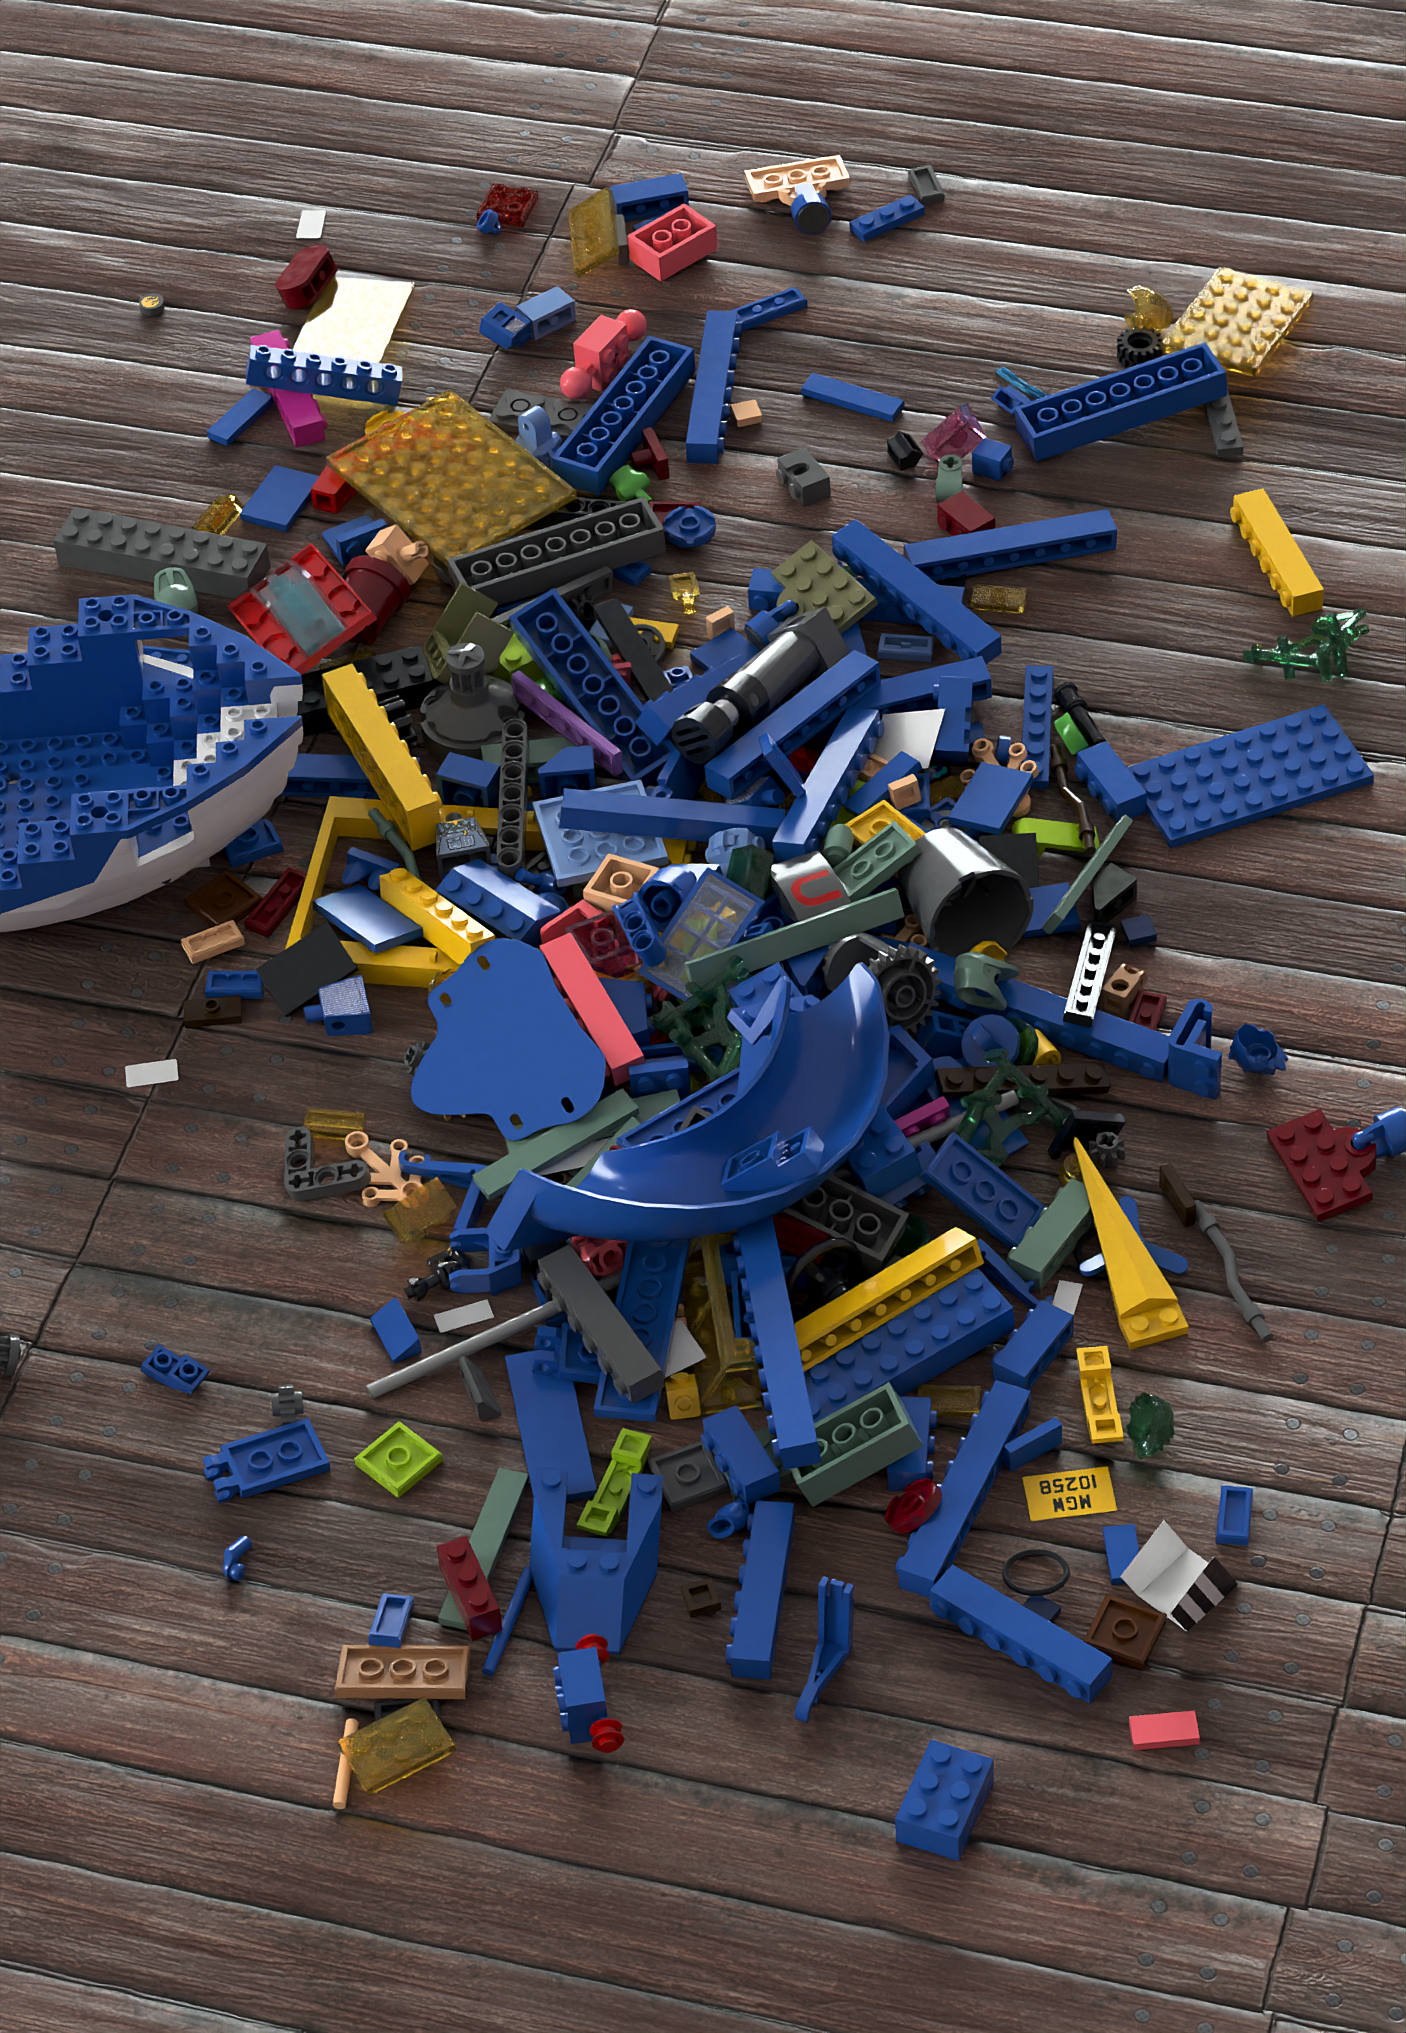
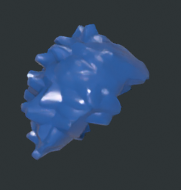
(1257, 1050)

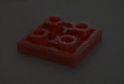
(510, 203)

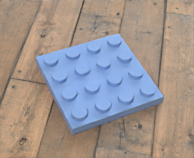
(579, 853)

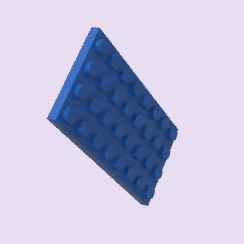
(1250, 775)

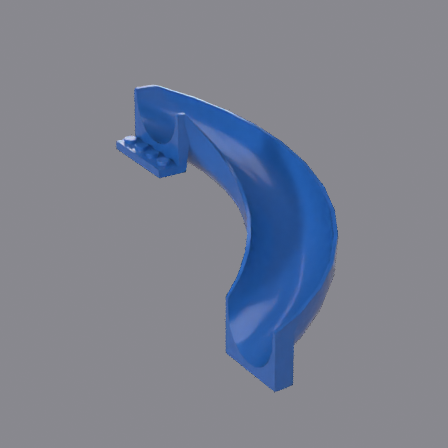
(819, 1072)

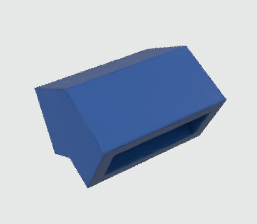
(1009, 398)

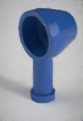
(543, 882)

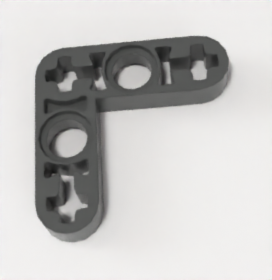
(308, 1173)

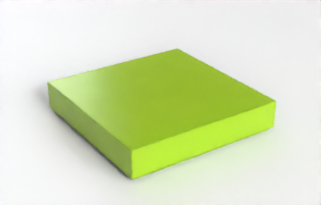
(398, 1459)

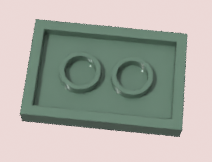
(876, 861)

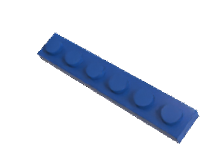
(1038, 721)

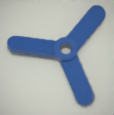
(1163, 1258)

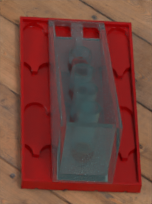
(302, 610)

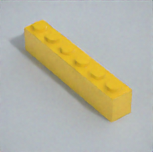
(1277, 552)
(441, 920)

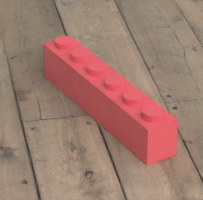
(592, 1006)

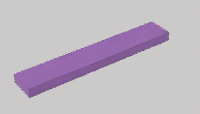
(566, 722)

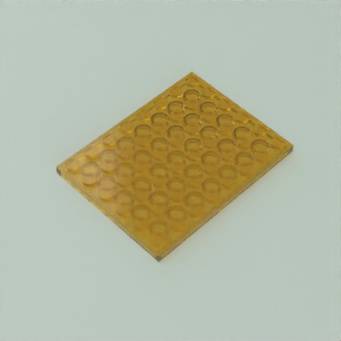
(450, 477)

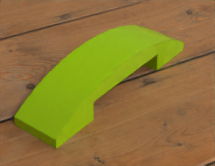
(614, 1491)

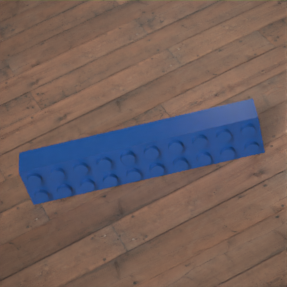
(883, 1153)

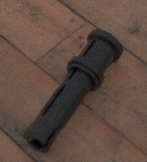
(1077, 708)

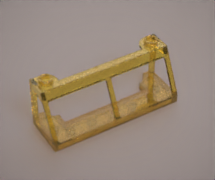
(711, 1327)

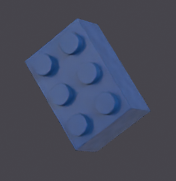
(944, 1800)

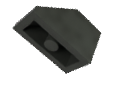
(1112, 892)

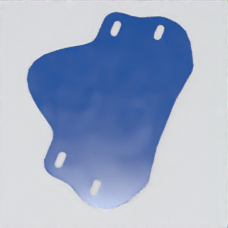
(507, 1045)

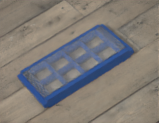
(708, 920)

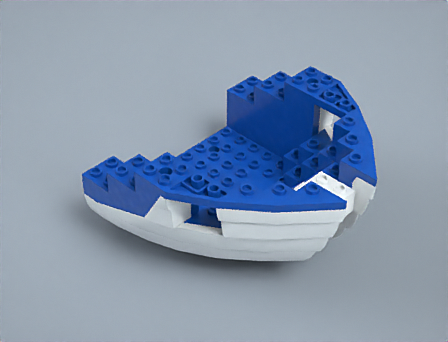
(132, 746)

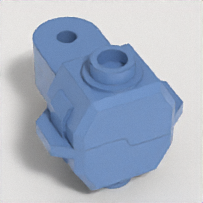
(536, 435)
(724, 841)

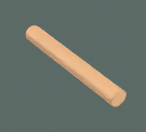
(344, 1770)

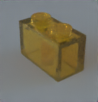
(419, 1210)

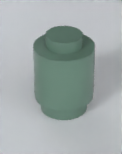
(838, 844)

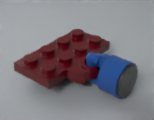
(1332, 1162)

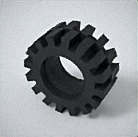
(1138, 338)

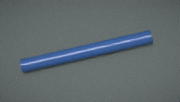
(508, 1623)

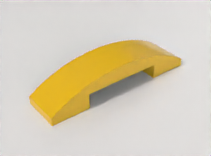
(1098, 1395)

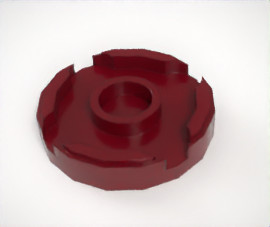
(913, 1506)

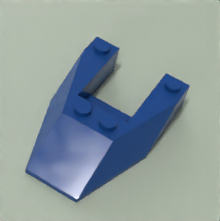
(593, 1581)

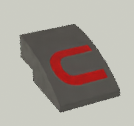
(807, 886)

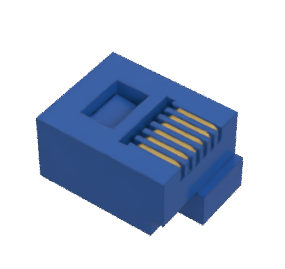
(505, 327)

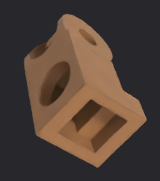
(1122, 990)

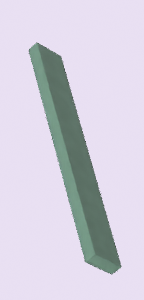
(800, 936)

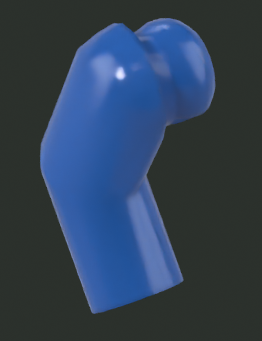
(232, 1555)

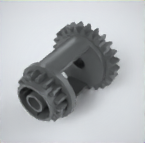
(903, 974)

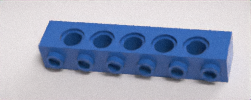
(343, 379)

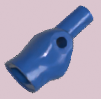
(729, 1519)

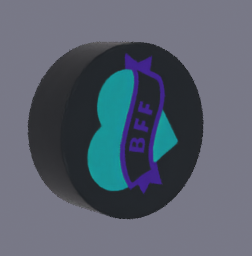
(938, 771)

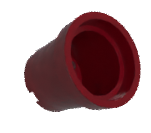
(380, 588)

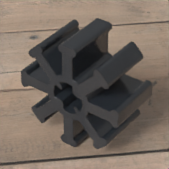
(397, 714)

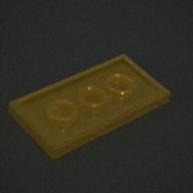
(593, 231)

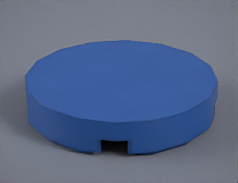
(689, 526)

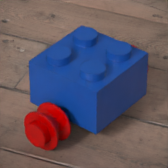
(582, 1695)

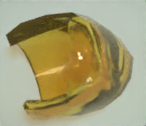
(1151, 309)

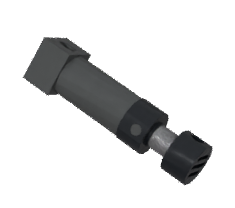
(796, 651)

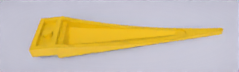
(1141, 1295)

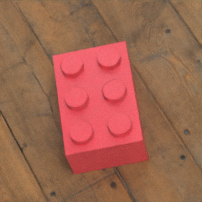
(672, 242)

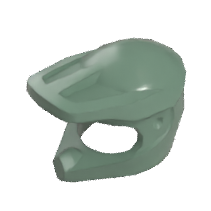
(175, 589)
(981, 972)

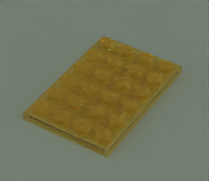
(1239, 319)

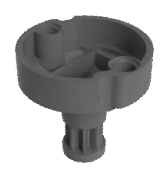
(468, 709)

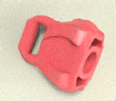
(600, 1255)

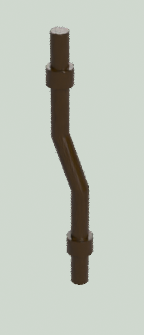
(1085, 829)

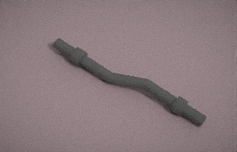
(1251, 1312)

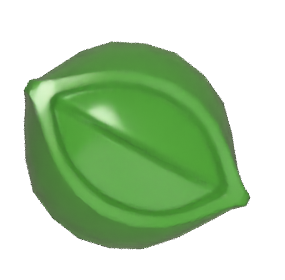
(1070, 734)

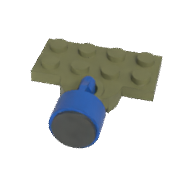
(809, 583)

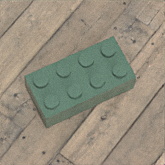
(857, 1444)

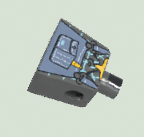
(460, 843)

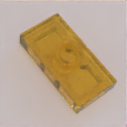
(998, 598)

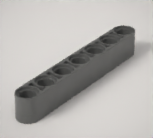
(513, 798)

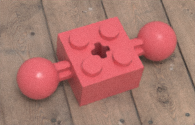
(602, 353)

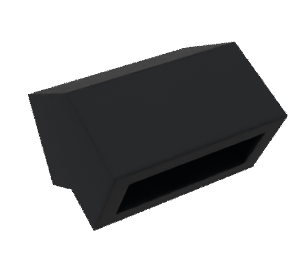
(904, 450)

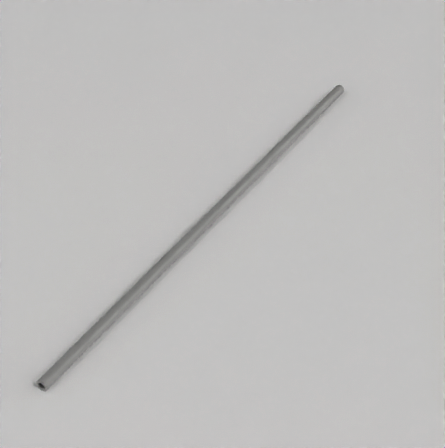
(607, 1283)

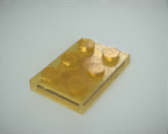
(396, 1746)

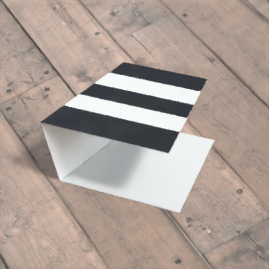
(1177, 1578)

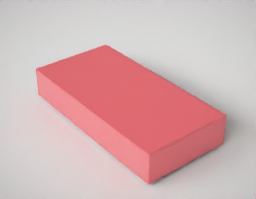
(1164, 1730)

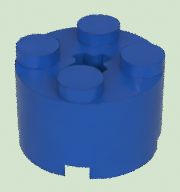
(665, 893)

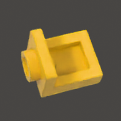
(682, 1396)

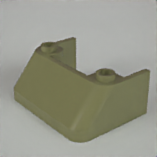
(466, 621)

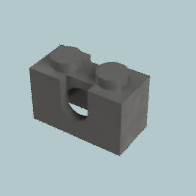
(803, 477)

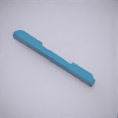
(1010, 377)

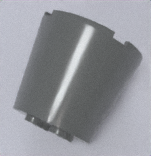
(964, 894)

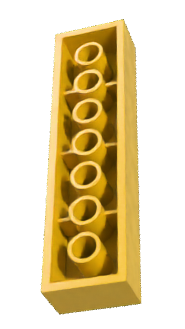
(383, 756)

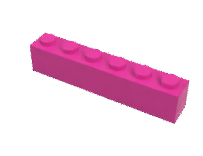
(296, 408)

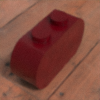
(306, 277)

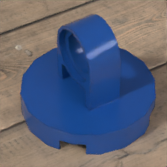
(986, 1034)

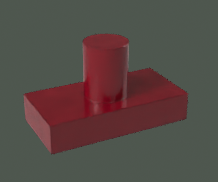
(651, 453)

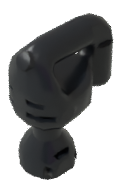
(441, 1266)

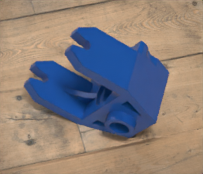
(503, 1269)

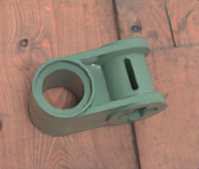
(949, 477)

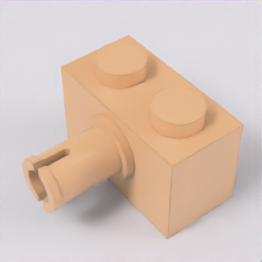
(398, 550)

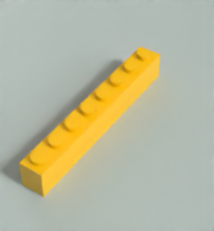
(886, 1295)

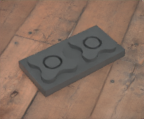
(563, 414)

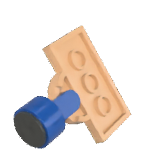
(802, 187)

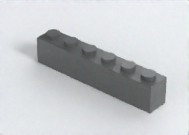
(600, 1323)

